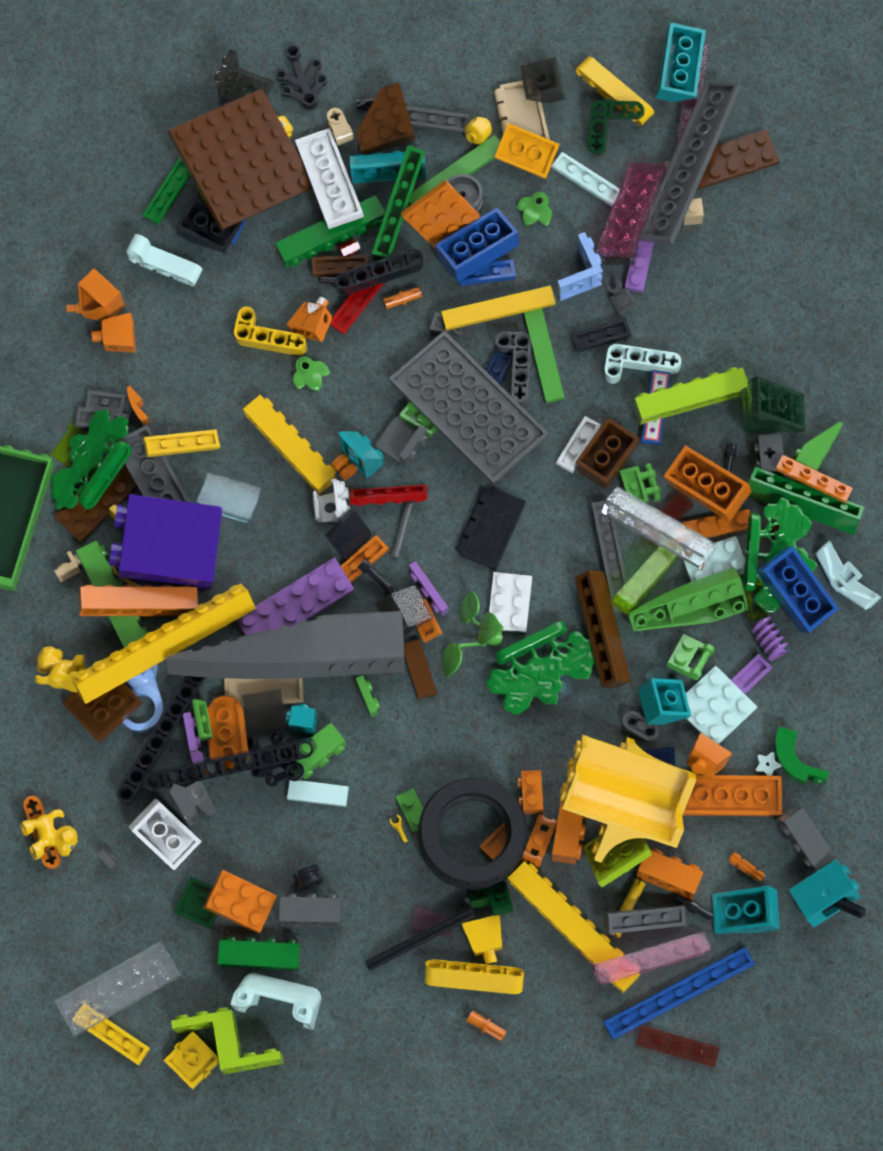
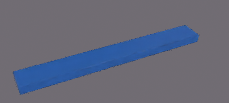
(678, 993)

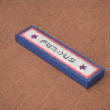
(653, 430)

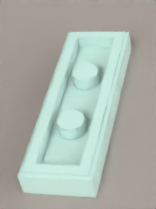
(318, 793)

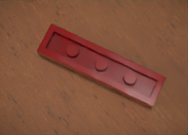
(354, 307)
(383, 495)

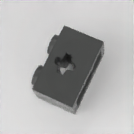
(769, 444)

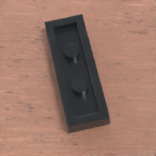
(601, 335)

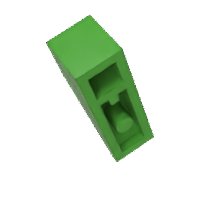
(815, 450)

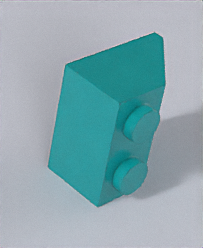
(664, 701)

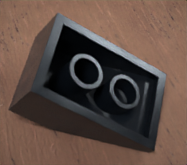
(201, 228)

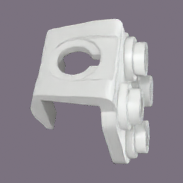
(338, 498)

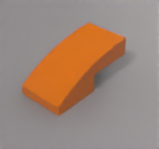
(137, 403)

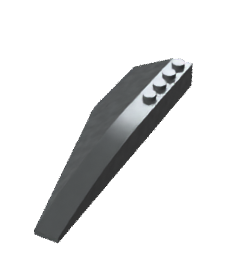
(306, 650)

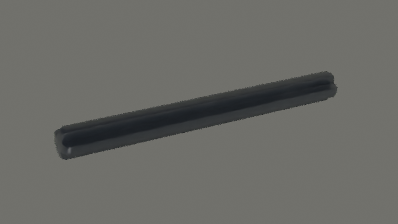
(420, 939)

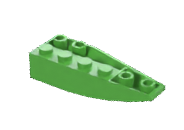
(693, 603)

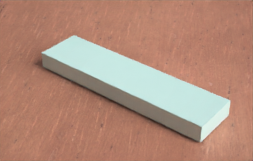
(586, 178)

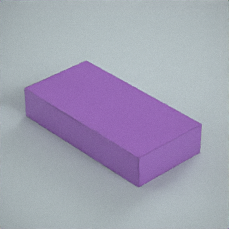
(751, 674)

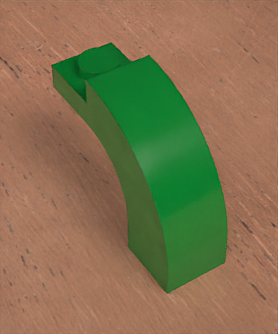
(790, 764)

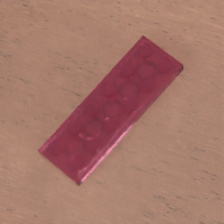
(631, 210)

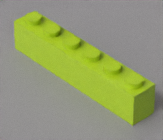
(689, 396)

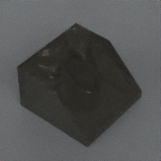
(543, 81)
(413, 608)

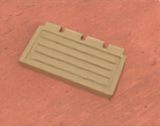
(518, 110)
(291, 688)

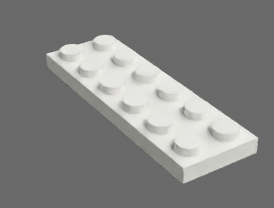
(329, 178)

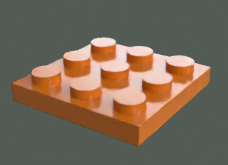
(440, 213)

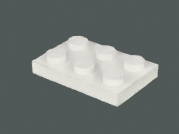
(511, 600)

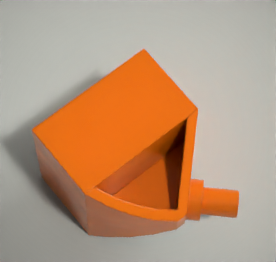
(97, 298)

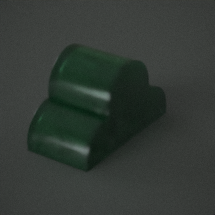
(771, 408)

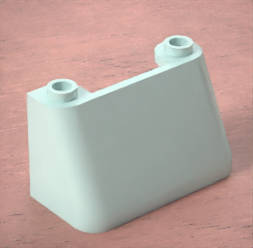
(305, 998)

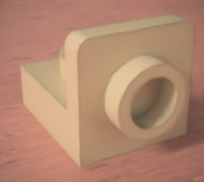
(70, 569)

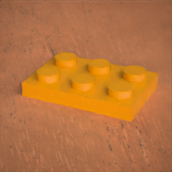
(526, 151)

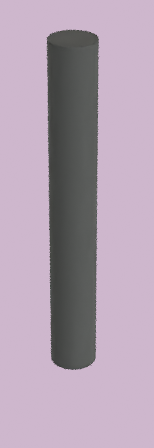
(401, 531)

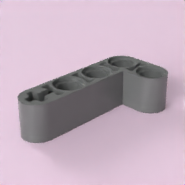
(518, 370)

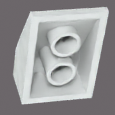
(164, 834)

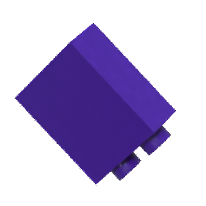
(167, 541)

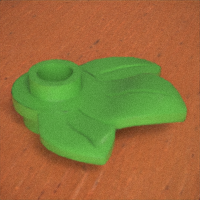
(534, 211)
(310, 377)

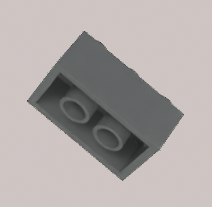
(310, 911)

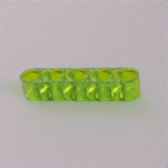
(643, 580)

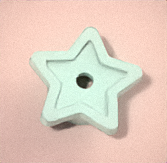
(772, 764)

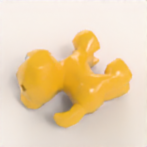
(59, 670)
(62, 839)

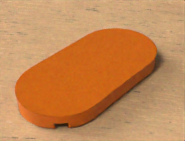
(227, 728)

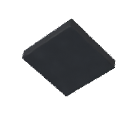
(348, 534)

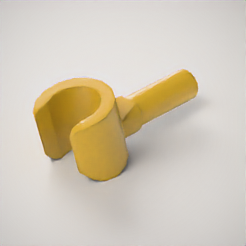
(398, 826)

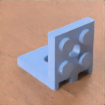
(586, 279)

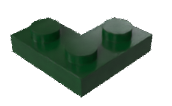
(496, 895)

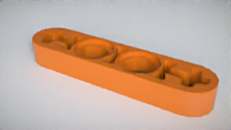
(39, 807)

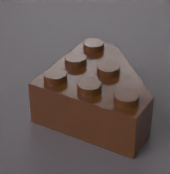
(386, 122)

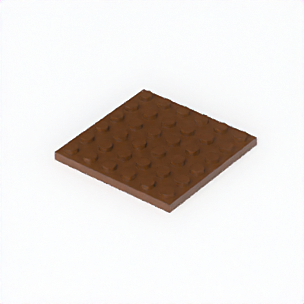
(241, 159)

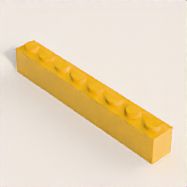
(566, 919)

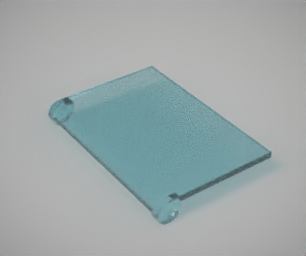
(234, 496)

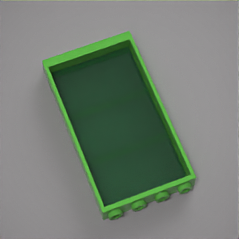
(22, 492)

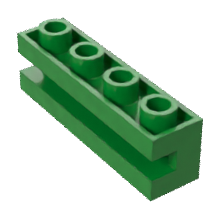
(259, 954)

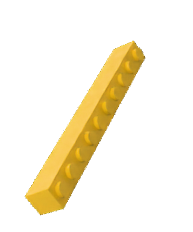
(163, 642)

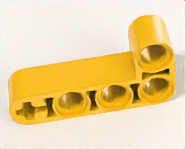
(272, 335)

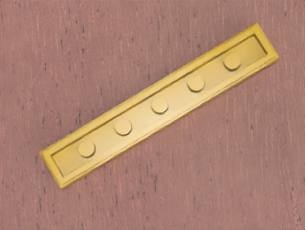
(498, 308)

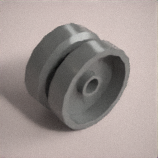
(469, 189)

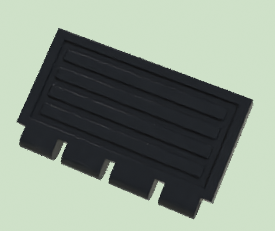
(492, 527)

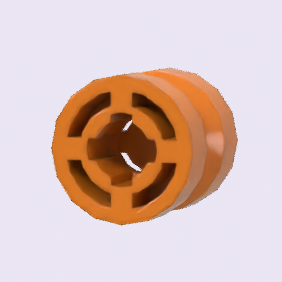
(344, 466)

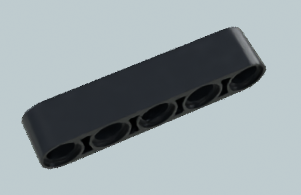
(373, 279)

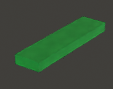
(167, 193)

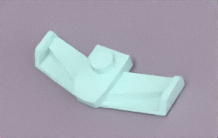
(845, 577)

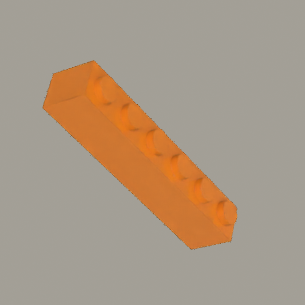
(136, 600)

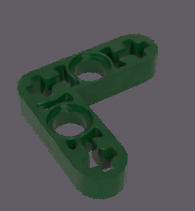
(608, 114)

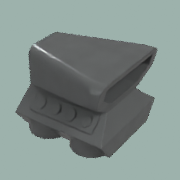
(193, 801)

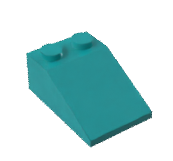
(361, 452)
(746, 911)

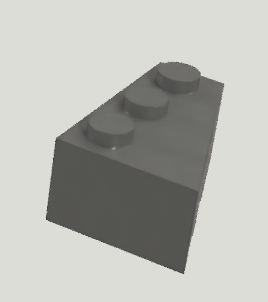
(804, 837)

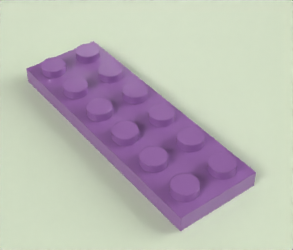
(299, 600)

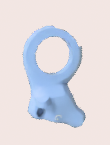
(146, 685)

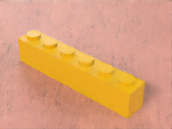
(289, 444)

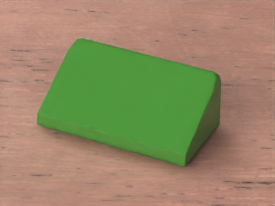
(202, 720)

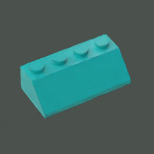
(680, 63)
(379, 167)

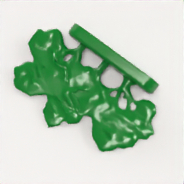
(86, 455)
(792, 527)
(540, 675)

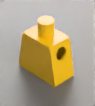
(484, 937)

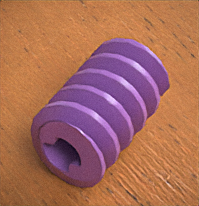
(769, 639)

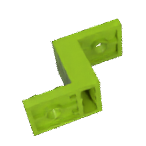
(227, 1041)

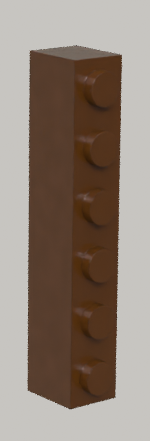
(602, 629)

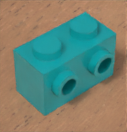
(302, 720)

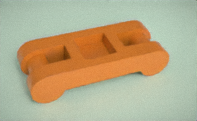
(539, 840)

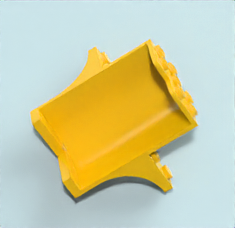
(626, 792)

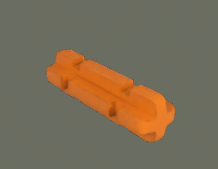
(746, 867)

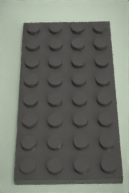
(468, 407)

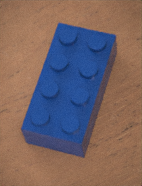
(477, 244)
(797, 589)

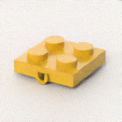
(192, 1060)

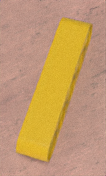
(611, 87)
(474, 976)

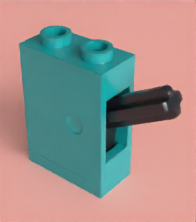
(828, 893)

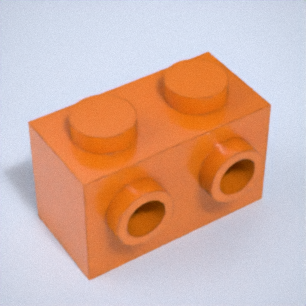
(532, 795)

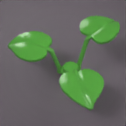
(488, 633)

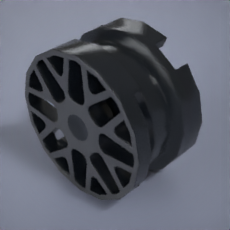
(308, 877)

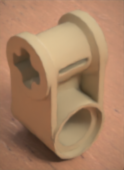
(340, 128)

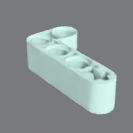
(162, 261)
(642, 364)

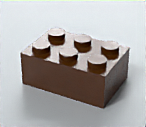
(607, 453)

